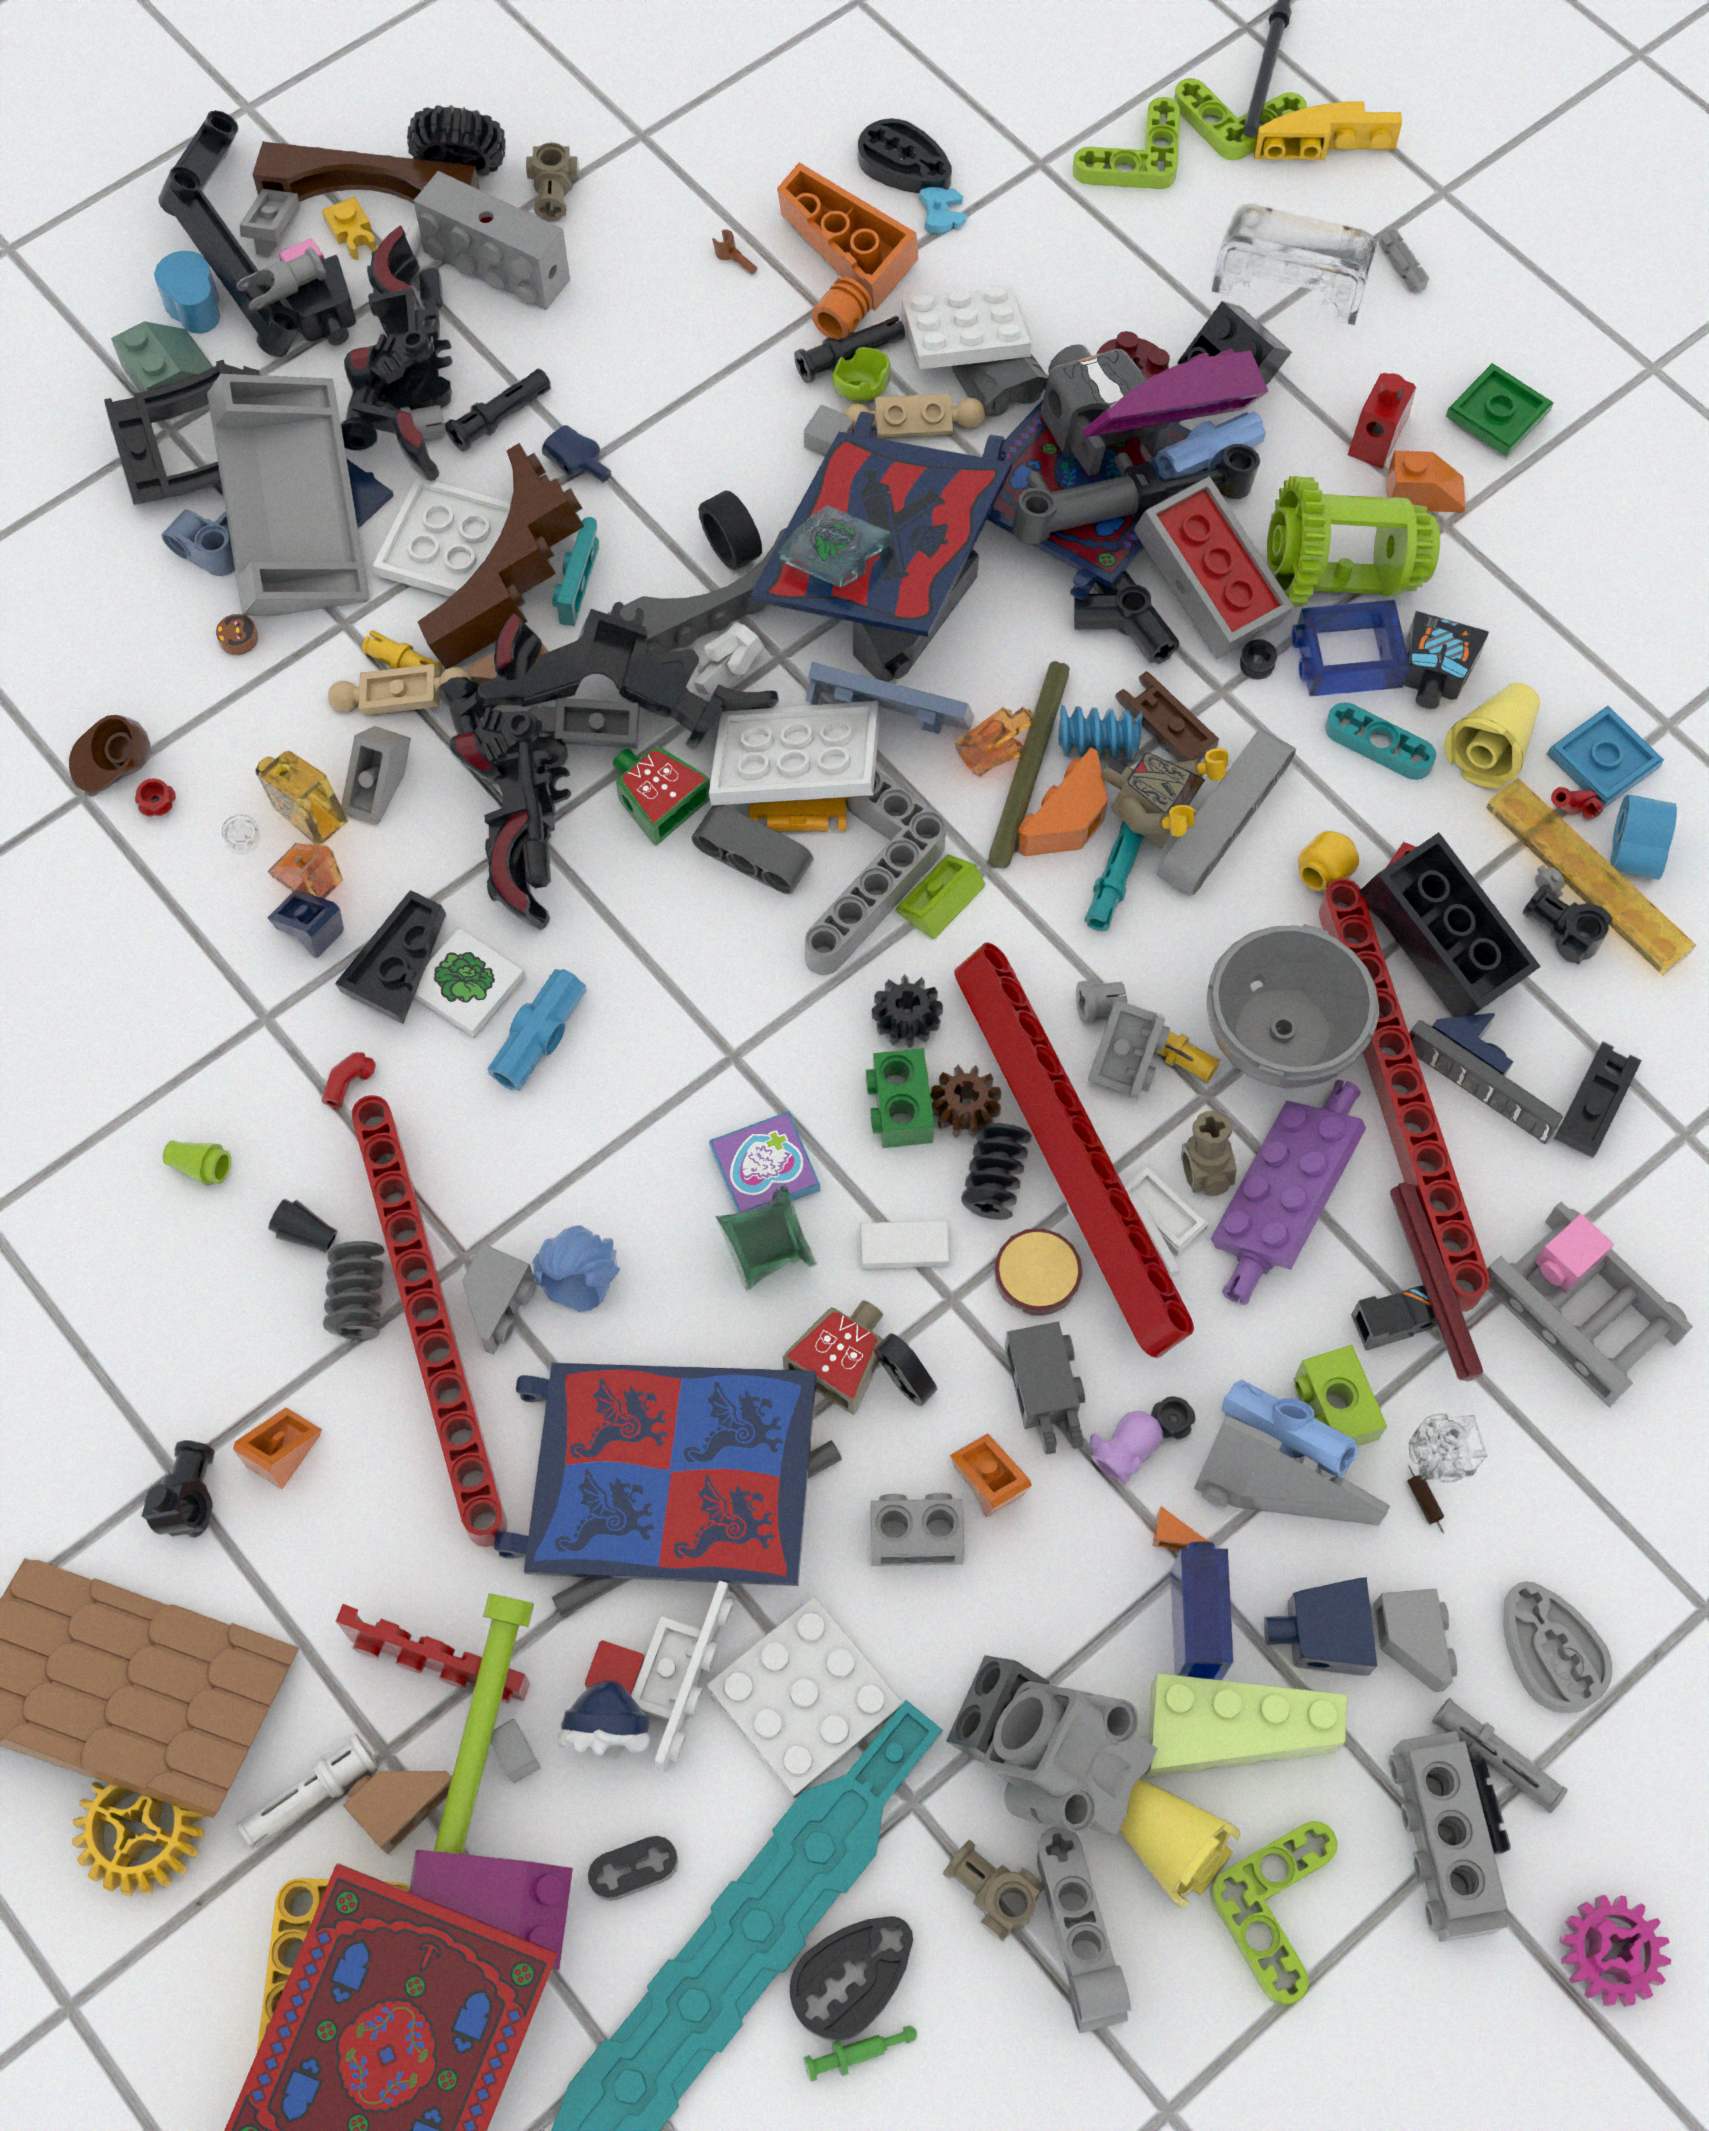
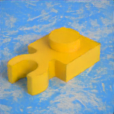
(349, 225)

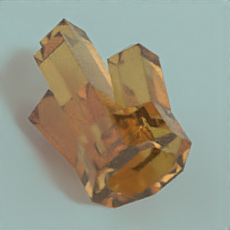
(994, 740)

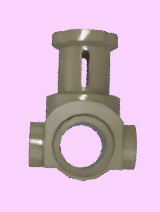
(552, 174)
(1209, 1155)
(992, 1887)

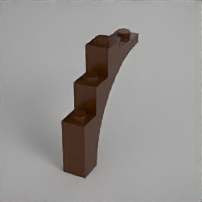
(517, 562)

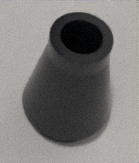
(301, 1226)

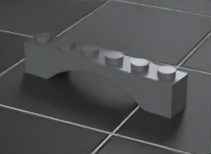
(681, 621)

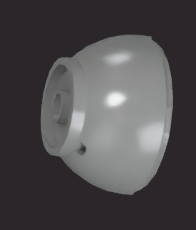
(1309, 988)

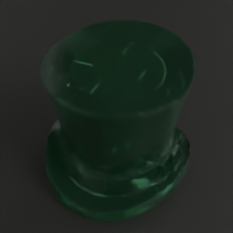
(765, 1238)

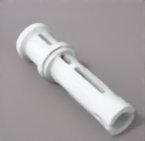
(326, 1780)

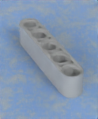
(1226, 812)

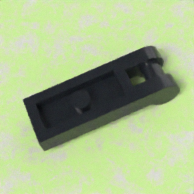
(1597, 1100)

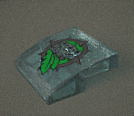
(833, 546)

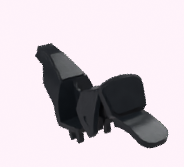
(618, 651)

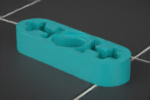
(1375, 725)

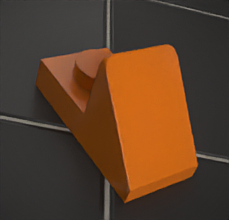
(990, 1474)

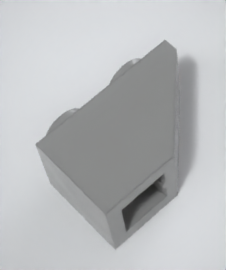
(495, 1290)
(1414, 1635)

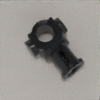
(1566, 923)
(182, 1499)

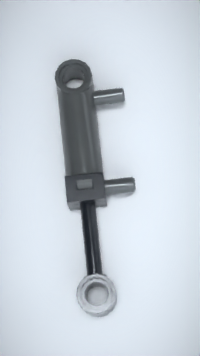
(1137, 490)

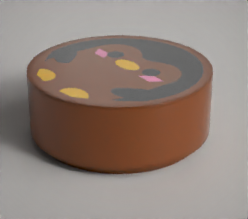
(236, 634)

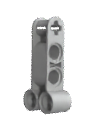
(1096, 1985)

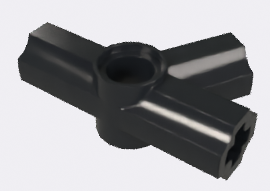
(1114, 609)

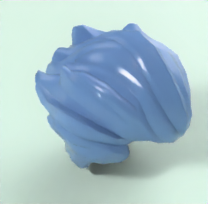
(576, 1268)

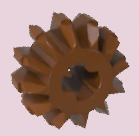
(982, 1103)

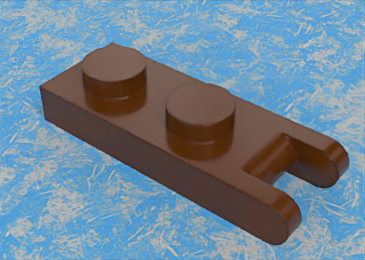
(1169, 720)

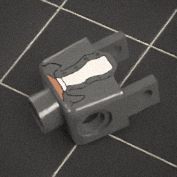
(1082, 389)

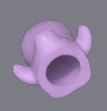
(1130, 1445)

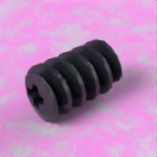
(994, 1170)

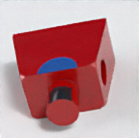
(1389, 406)

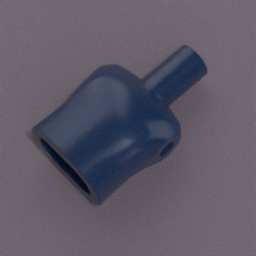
(575, 453)

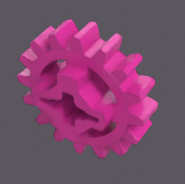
(1627, 1966)

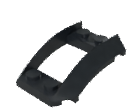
(136, 442)

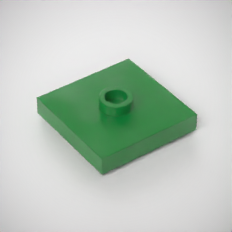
(1499, 409)

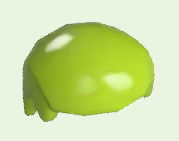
(862, 376)

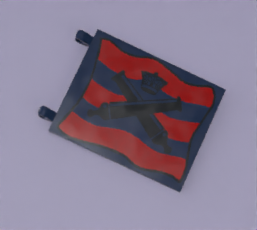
(921, 495)

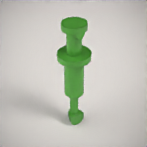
(855, 2053)

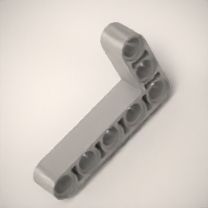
(880, 874)

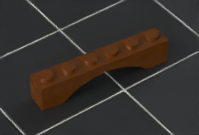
(322, 170)

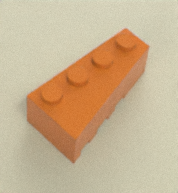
(848, 232)

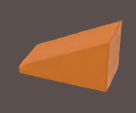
(1172, 1532)

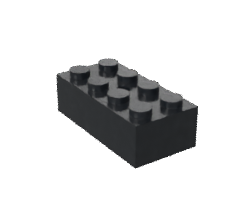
(1449, 927)

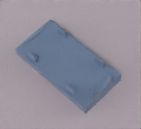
(852, 687)

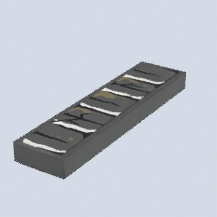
(1484, 1082)

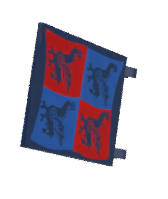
(669, 1473)

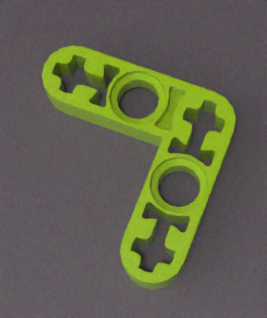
(1230, 126)
(1143, 161)
(1260, 1889)

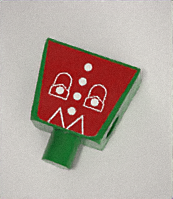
(659, 790)

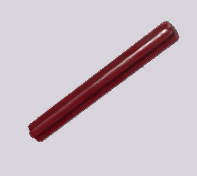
(1436, 1282)

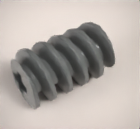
(350, 1289)

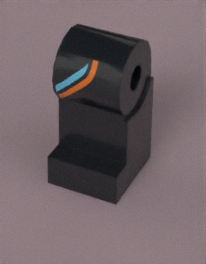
(1393, 1317)

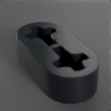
(905, 1369)
(637, 1879)

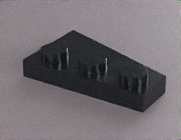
(395, 958)

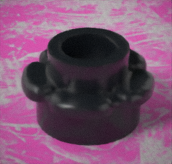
(1179, 1408)

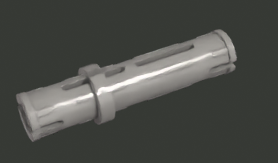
(1545, 1791)

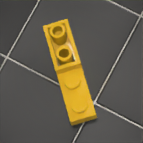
(1315, 129)

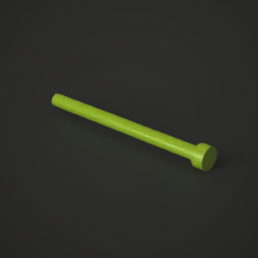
(481, 1718)

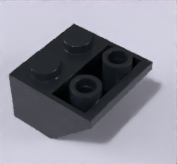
(1237, 330)

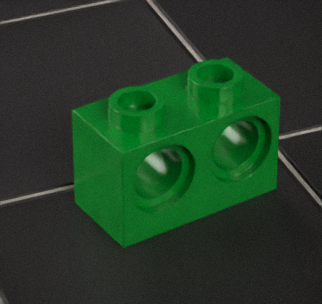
(907, 1097)

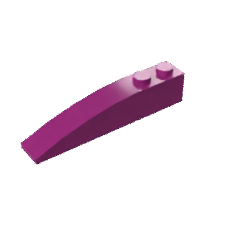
(1186, 392)

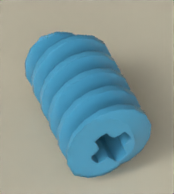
(1099, 733)

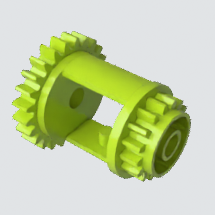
(1301, 539)

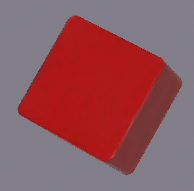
(614, 1664)

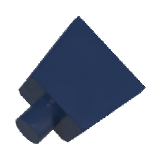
(1328, 1628)

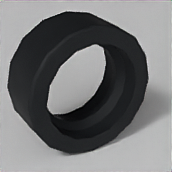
(730, 530)

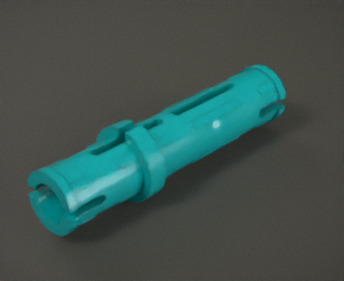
(1111, 888)

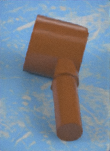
(727, 250)

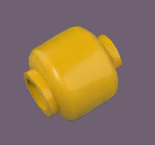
(1327, 859)

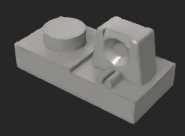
(268, 218)

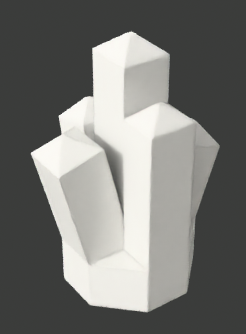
(727, 658)

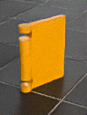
(801, 814)

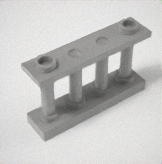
(1573, 1343)

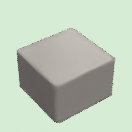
(824, 428)
(514, 1751)

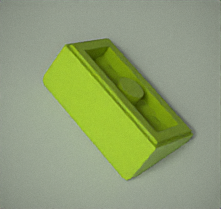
(941, 895)

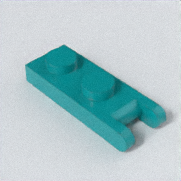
(577, 572)

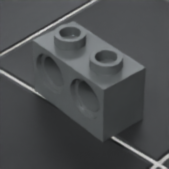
(985, 1701)

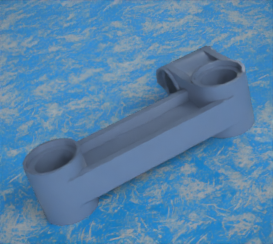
(201, 542)

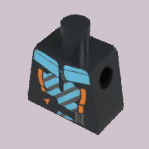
(1441, 657)

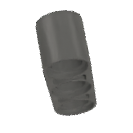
(752, 848)

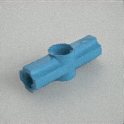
(537, 1029)

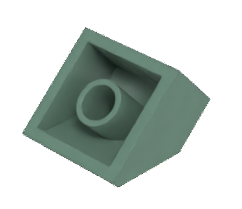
(158, 355)

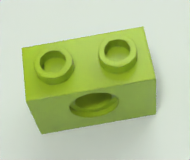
(1343, 1375)

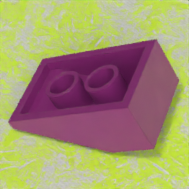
(504, 1893)

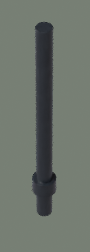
(1278, 21)

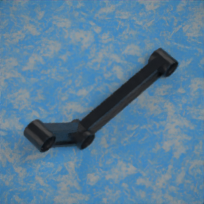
(184, 199)

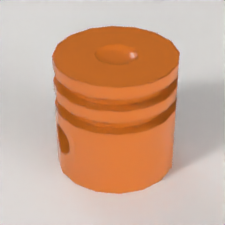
(841, 308)

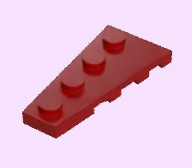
(427, 1653)

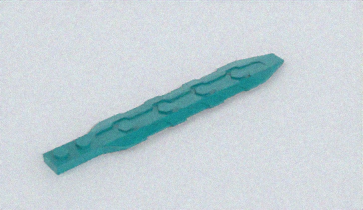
(745, 1941)

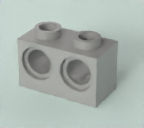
(917, 1544)

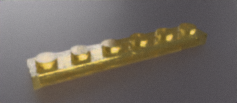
(1591, 876)

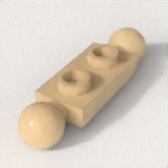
(919, 415)
(393, 689)

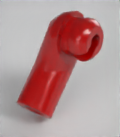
(1577, 801)
(341, 1074)

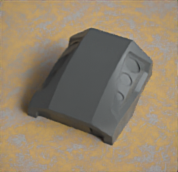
(1002, 382)

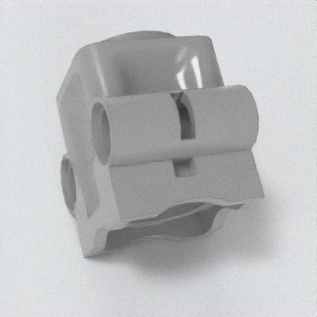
(1068, 1757)

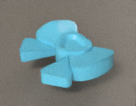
(938, 218)

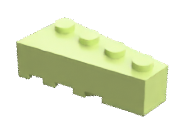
(1236, 1724)

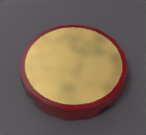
(1038, 1271)

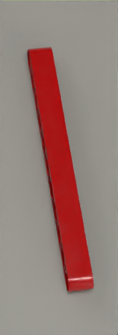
(1411, 1107)
(1074, 1152)
(430, 1334)

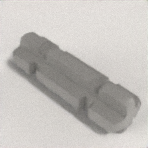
(1403, 260)

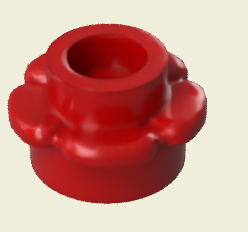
(153, 789)

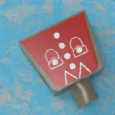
(840, 1353)

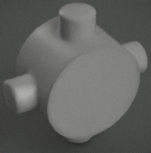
(1551, 878)

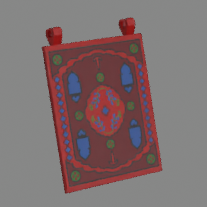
(393, 2018)

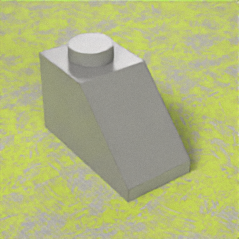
(374, 772)

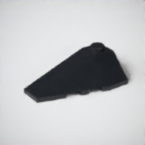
(891, 652)

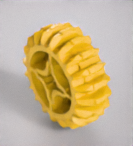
(131, 1845)

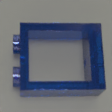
(1351, 677)

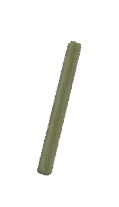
(1029, 765)

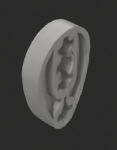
(1579, 1641)

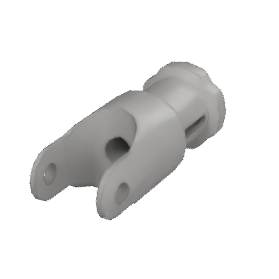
(284, 278)

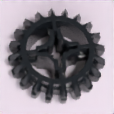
(457, 137)

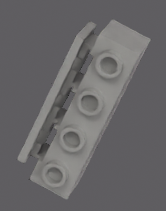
(1460, 1811)

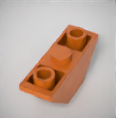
(1067, 812)

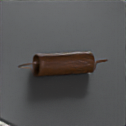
(1426, 1500)

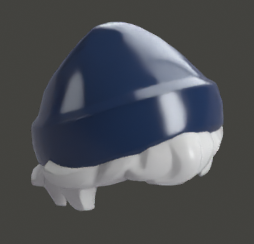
(605, 1720)

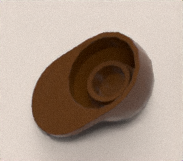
(107, 751)

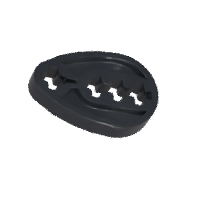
(911, 142)
(864, 2002)

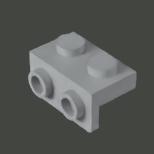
(1128, 1049)

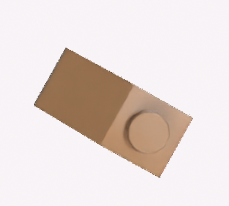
(396, 1803)

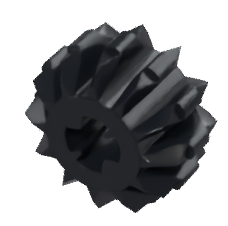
(918, 1023)

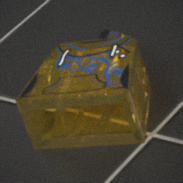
(288, 783)

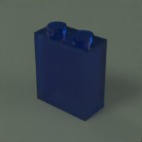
(1201, 1612)

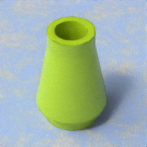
(201, 1161)

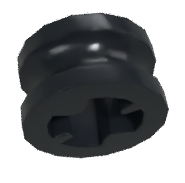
(1262, 648)

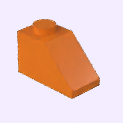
(1425, 481)

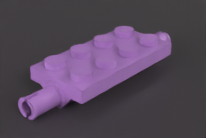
(1287, 1187)

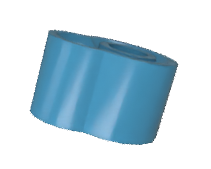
(188, 290)
(1643, 836)

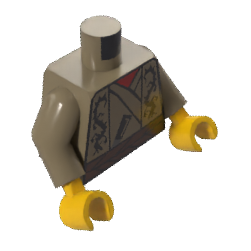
(1159, 792)

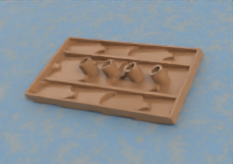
(131, 1686)

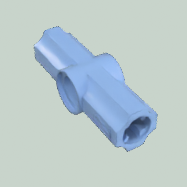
(1206, 445)
(1293, 1425)

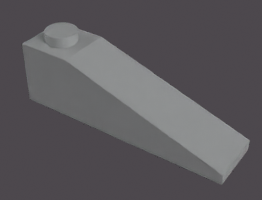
(1254, 1475)

